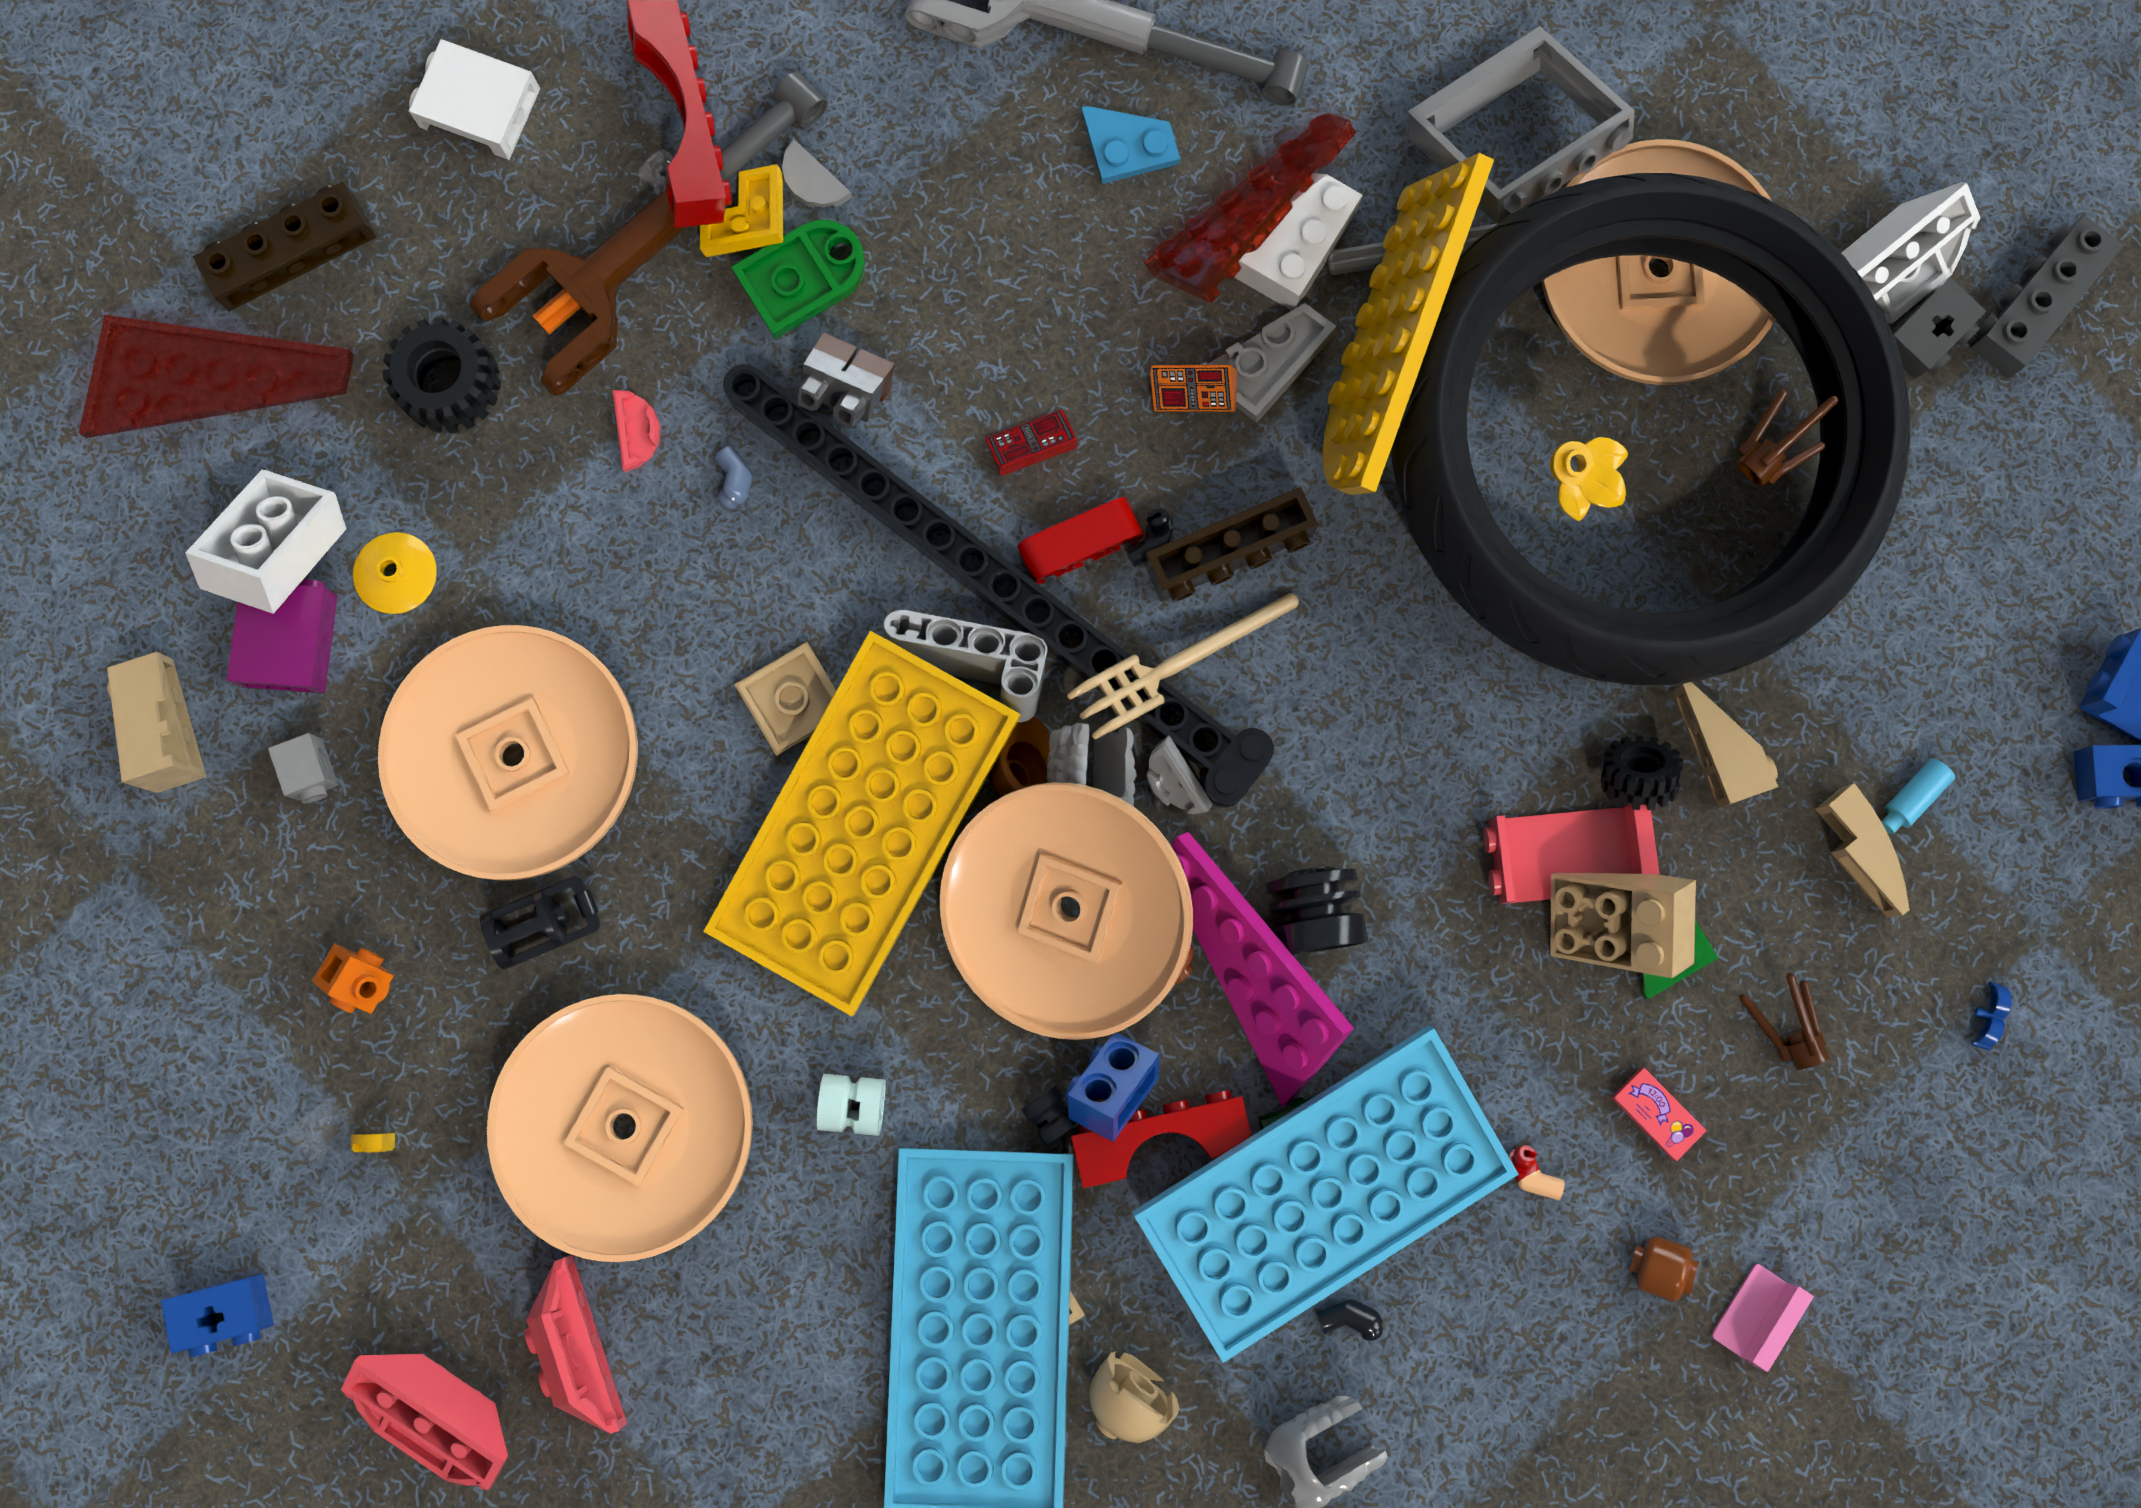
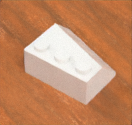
(1301, 242)

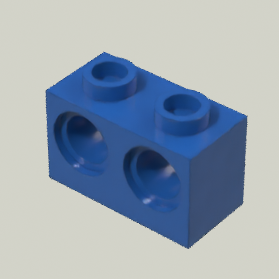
(1119, 1088)

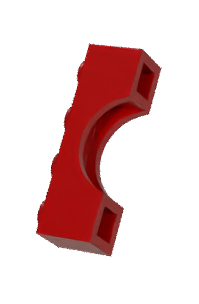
(1213, 1125)

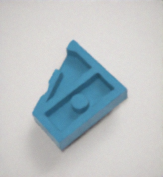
(1128, 143)

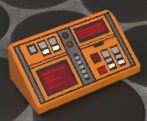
(1194, 388)

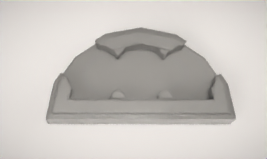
(810, 180)
(1174, 781)

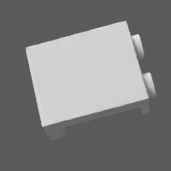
(474, 97)

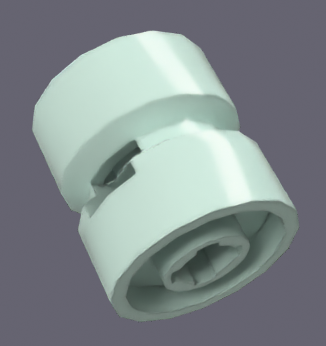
(835, 1103)

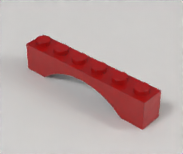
(693, 177)

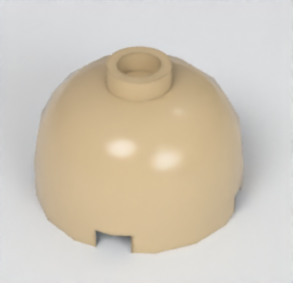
(1128, 1402)

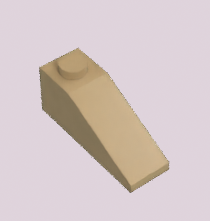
(1728, 754)

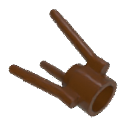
(1763, 461)
(1805, 1044)

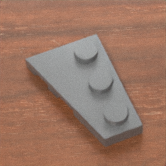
(1276, 358)

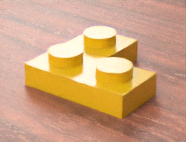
(754, 221)

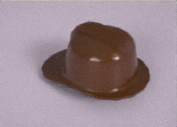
(1022, 758)

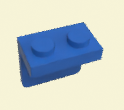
(2116, 688)

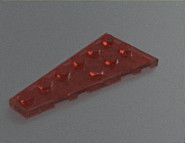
(179, 373)

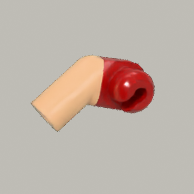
(1530, 1175)

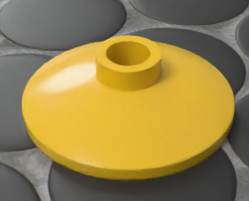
(409, 584)

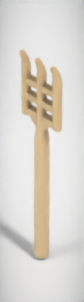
(1149, 678)

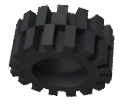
(1641, 772)

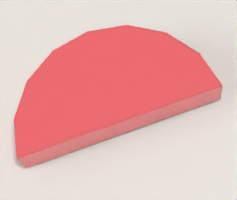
(636, 428)

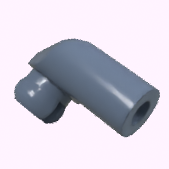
(737, 481)

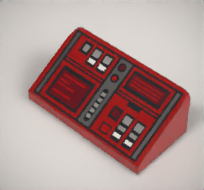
(1031, 442)

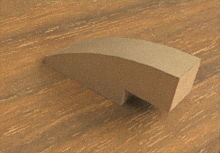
(1866, 849)

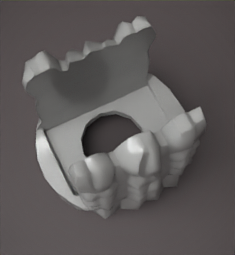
(1112, 760)
(1288, 1454)

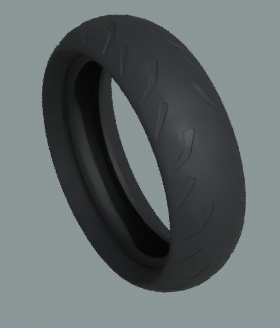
(1830, 323)

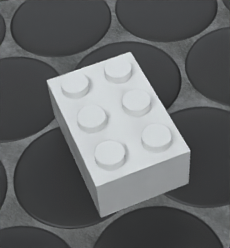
(266, 541)

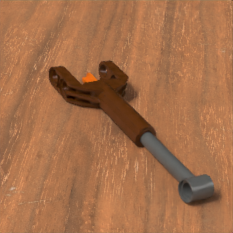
(593, 279)

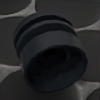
(1317, 910)

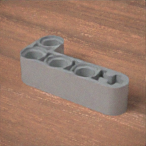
(976, 653)

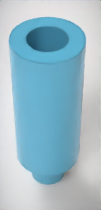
(1917, 795)

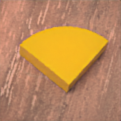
(372, 1142)

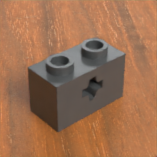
(1948, 311)

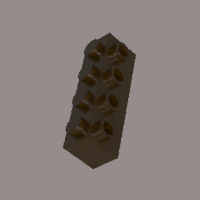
(284, 246)
(1231, 544)

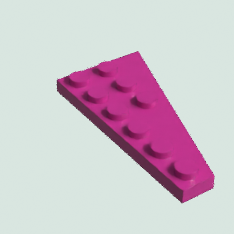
(1272, 995)

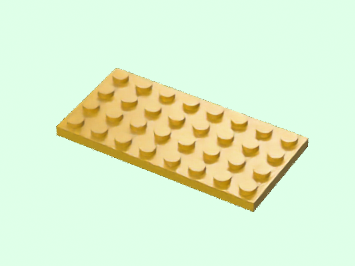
(862, 823)

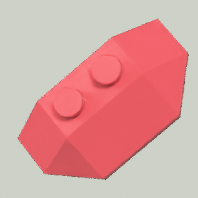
(571, 1351)
(429, 1416)

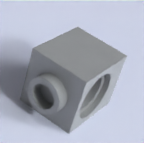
(303, 768)

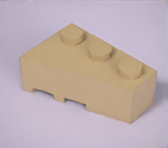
(152, 724)

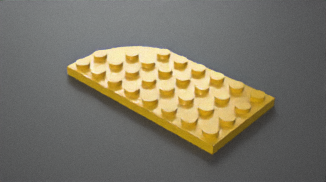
(1398, 323)

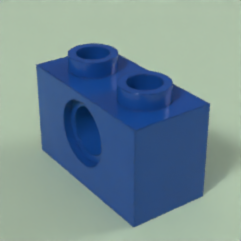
(2101, 775)

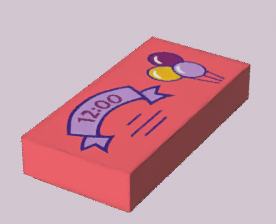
(1658, 1114)

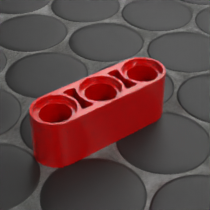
(1079, 539)

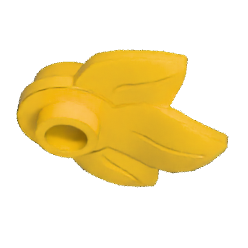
(1594, 480)

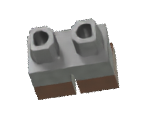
(844, 380)

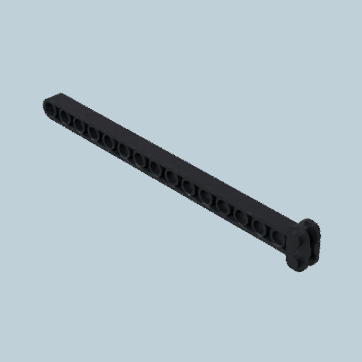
(1229, 767)

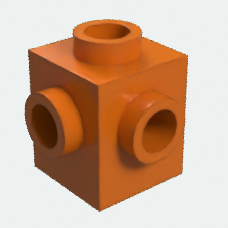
(353, 979)

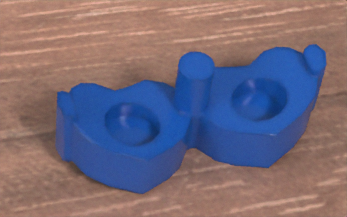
(1999, 1009)

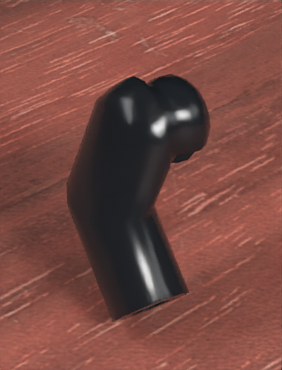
(1158, 533)
(1355, 1315)

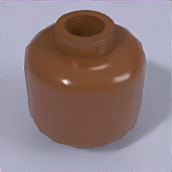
(1664, 1268)

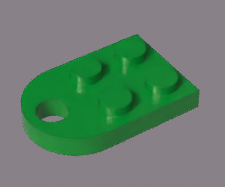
(799, 276)

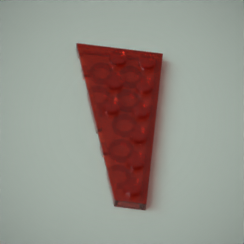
(1248, 213)

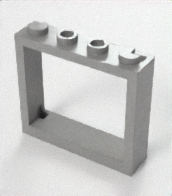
(1498, 75)

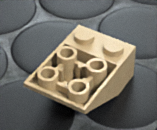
(1624, 921)

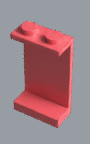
(1570, 842)

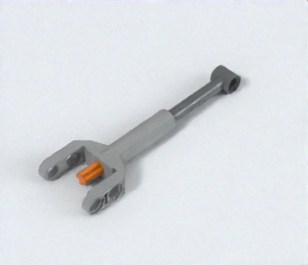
(1113, 25)

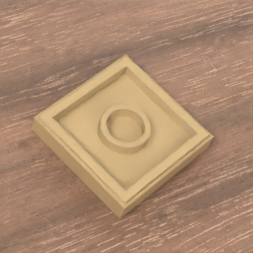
(788, 698)

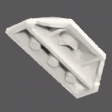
(1914, 248)

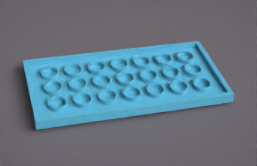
(1325, 1193)
(979, 1330)

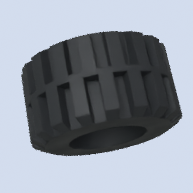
(421, 350)

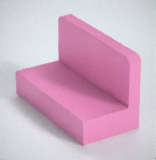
(1761, 1317)

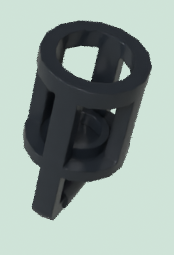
(549, 918)

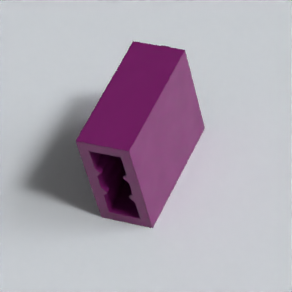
(285, 647)

